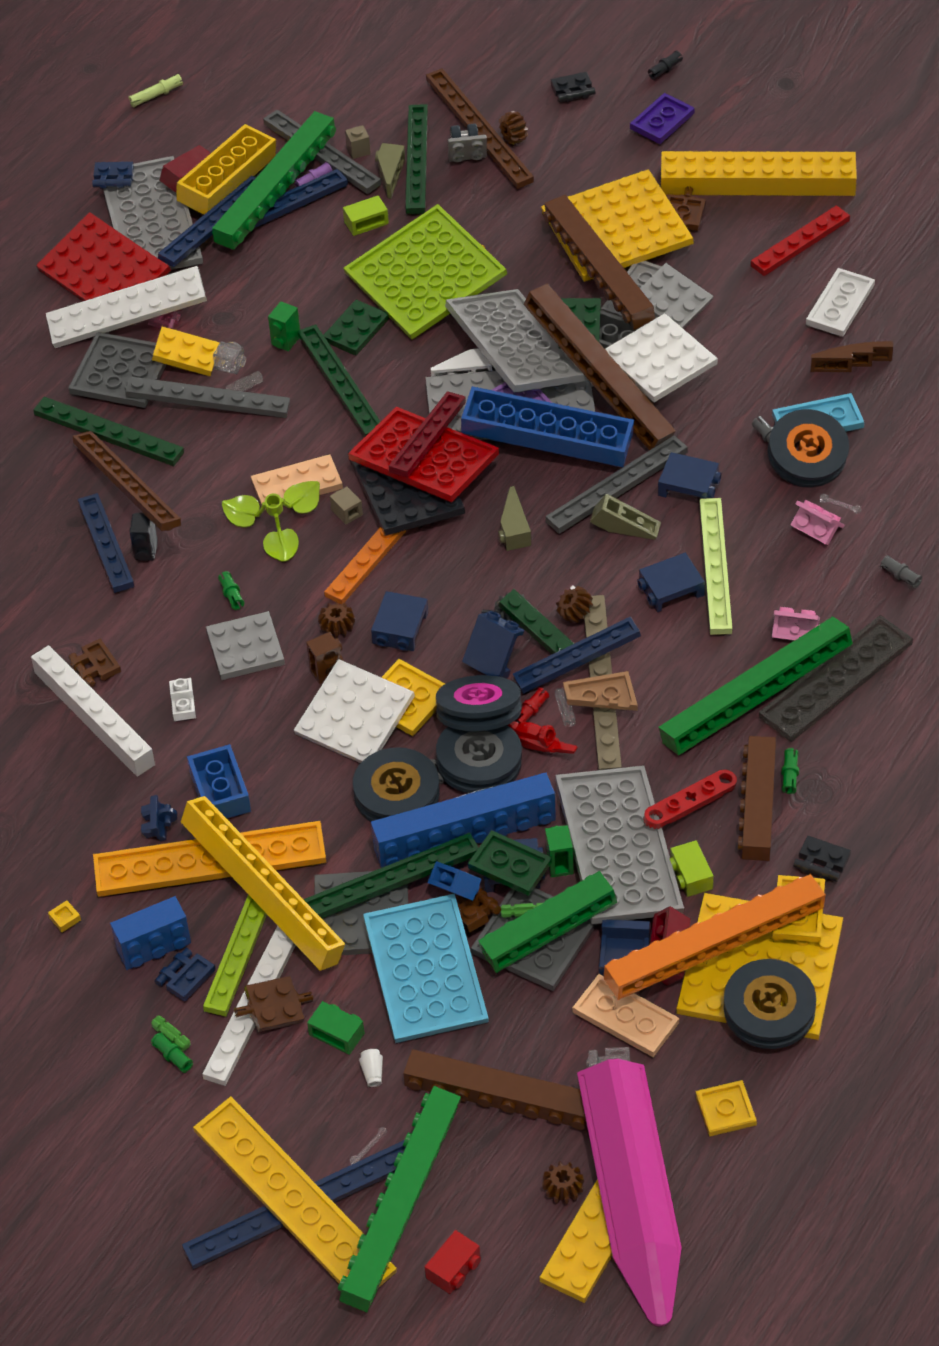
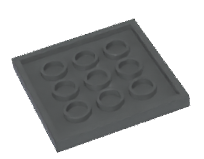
(108, 367)
(349, 922)
(549, 962)

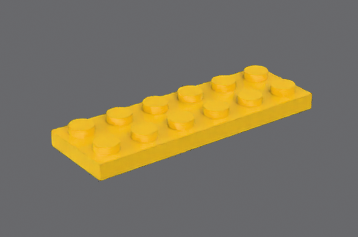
(582, 1251)

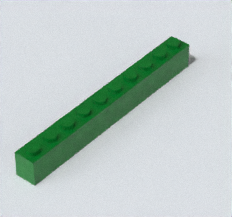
(273, 180)
(755, 685)
(399, 1200)

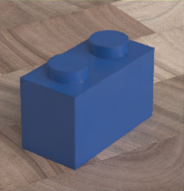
(454, 880)

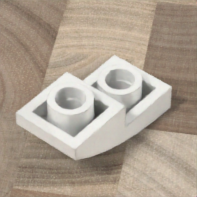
(182, 699)

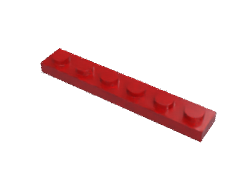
(800, 240)

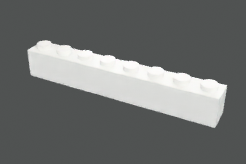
(93, 711)

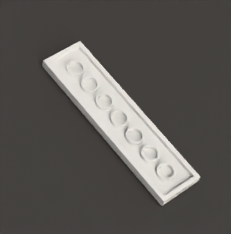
(126, 307)

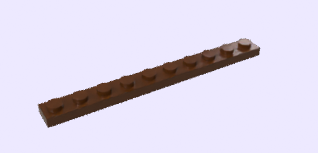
(468, 114)
(127, 481)

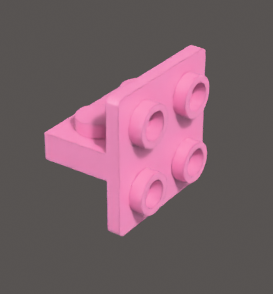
(816, 521)
(793, 625)

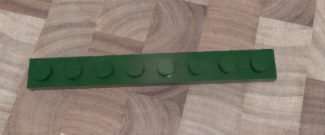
(416, 159)
(339, 379)
(109, 431)
(392, 876)

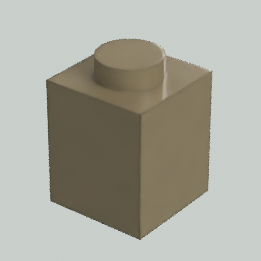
(357, 142)
(346, 505)

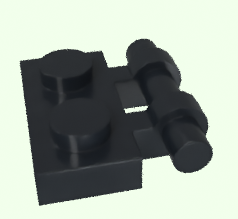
(572, 87)
(823, 854)

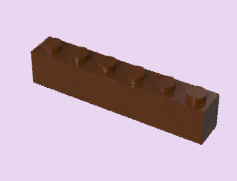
(758, 798)

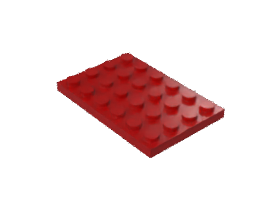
(99, 261)
(444, 469)

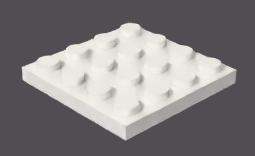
(661, 357)
(354, 712)

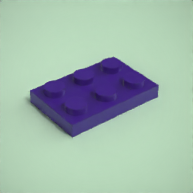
(662, 118)

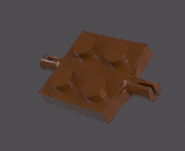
(688, 208)
(273, 1004)

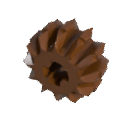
(513, 127)
(574, 604)
(336, 619)
(563, 1191)

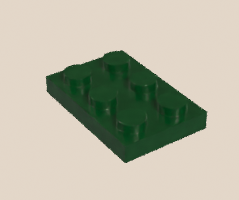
(588, 312)
(356, 327)
(510, 863)

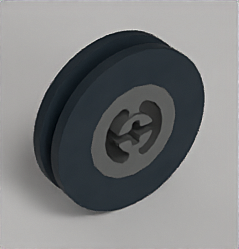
(476, 770)

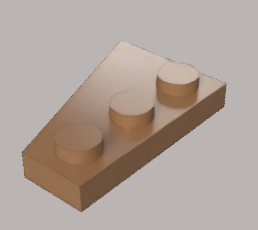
(602, 691)

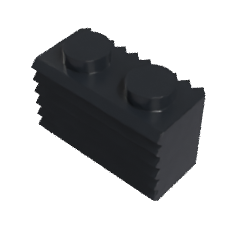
(143, 537)

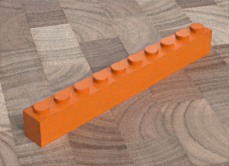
(713, 936)

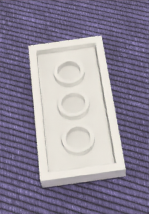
(840, 302)

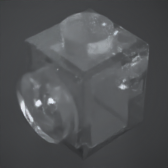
(229, 357)

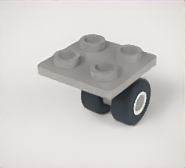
(466, 144)

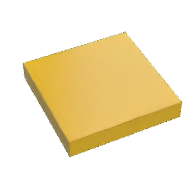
(726, 1108)

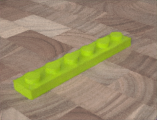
(235, 958)

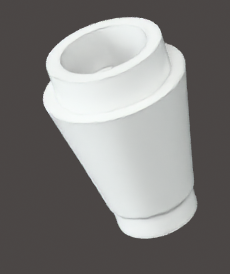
(371, 1064)

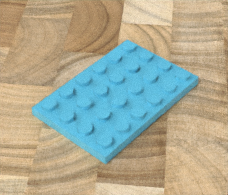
(425, 968)

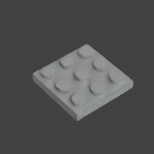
(675, 296)
(245, 645)

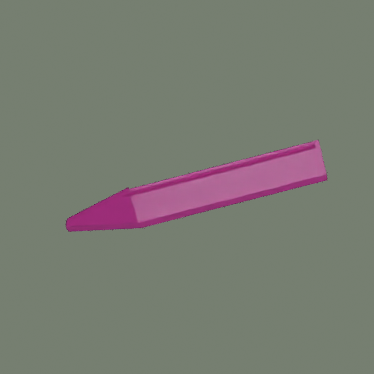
(633, 1183)

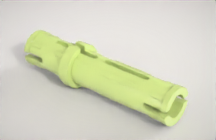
(163, 86)

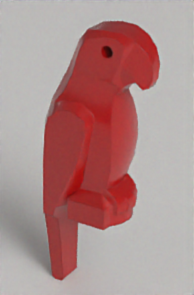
(540, 738)

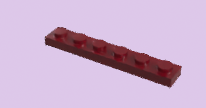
(427, 434)

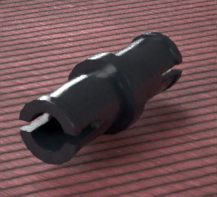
(665, 65)

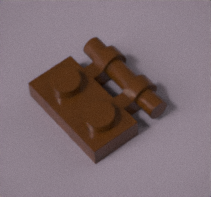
(100, 659)
(475, 916)

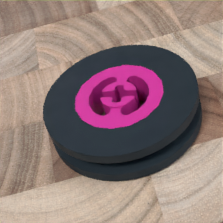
(478, 703)

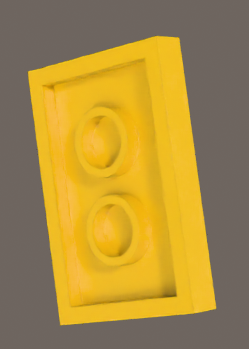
(185, 351)
(803, 929)

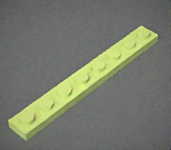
(715, 566)

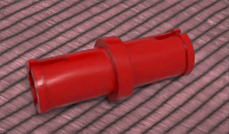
(531, 706)

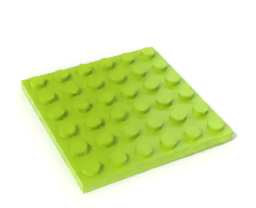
(422, 268)

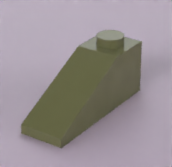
(390, 164)
(623, 519)
(514, 526)

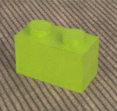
(365, 215)
(691, 868)

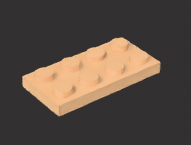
(279, 480)
(628, 1019)

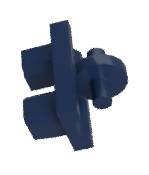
(159, 816)

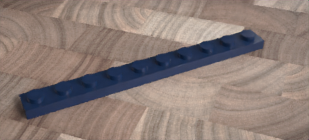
(262, 1221)

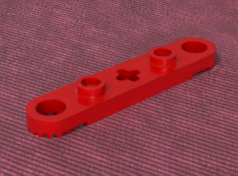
(702, 792)

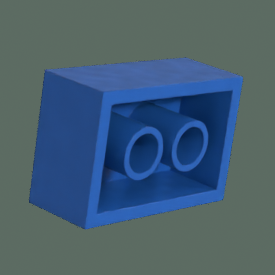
(220, 780)
(151, 933)

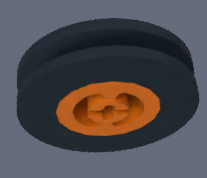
(812, 430)

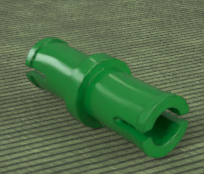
(231, 590)
(790, 770)
(172, 1052)

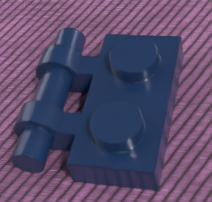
(113, 174)
(189, 978)

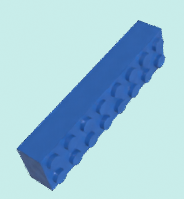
(547, 426)
(500, 809)

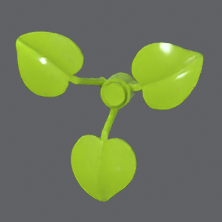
(280, 544)

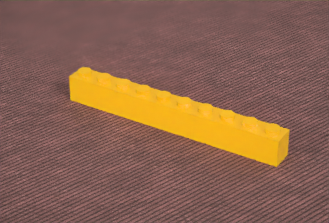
(262, 883)

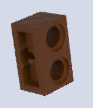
(323, 655)

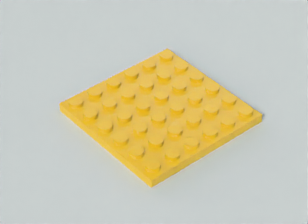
(630, 219)
(705, 983)

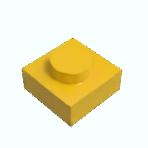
(64, 916)

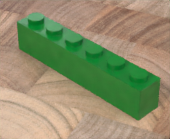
(547, 921)

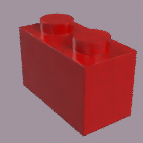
(453, 1262)

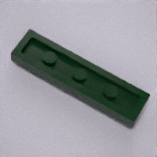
(534, 622)

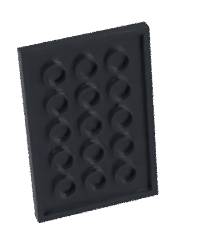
(403, 505)

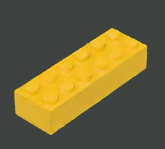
(226, 169)

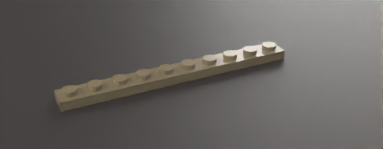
(604, 718)

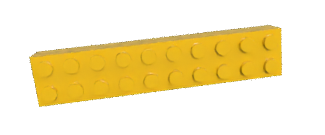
(759, 173)

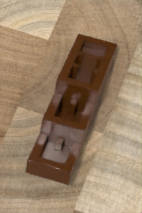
(852, 355)

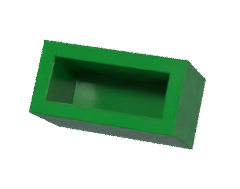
(284, 326)
(560, 849)
(336, 1027)

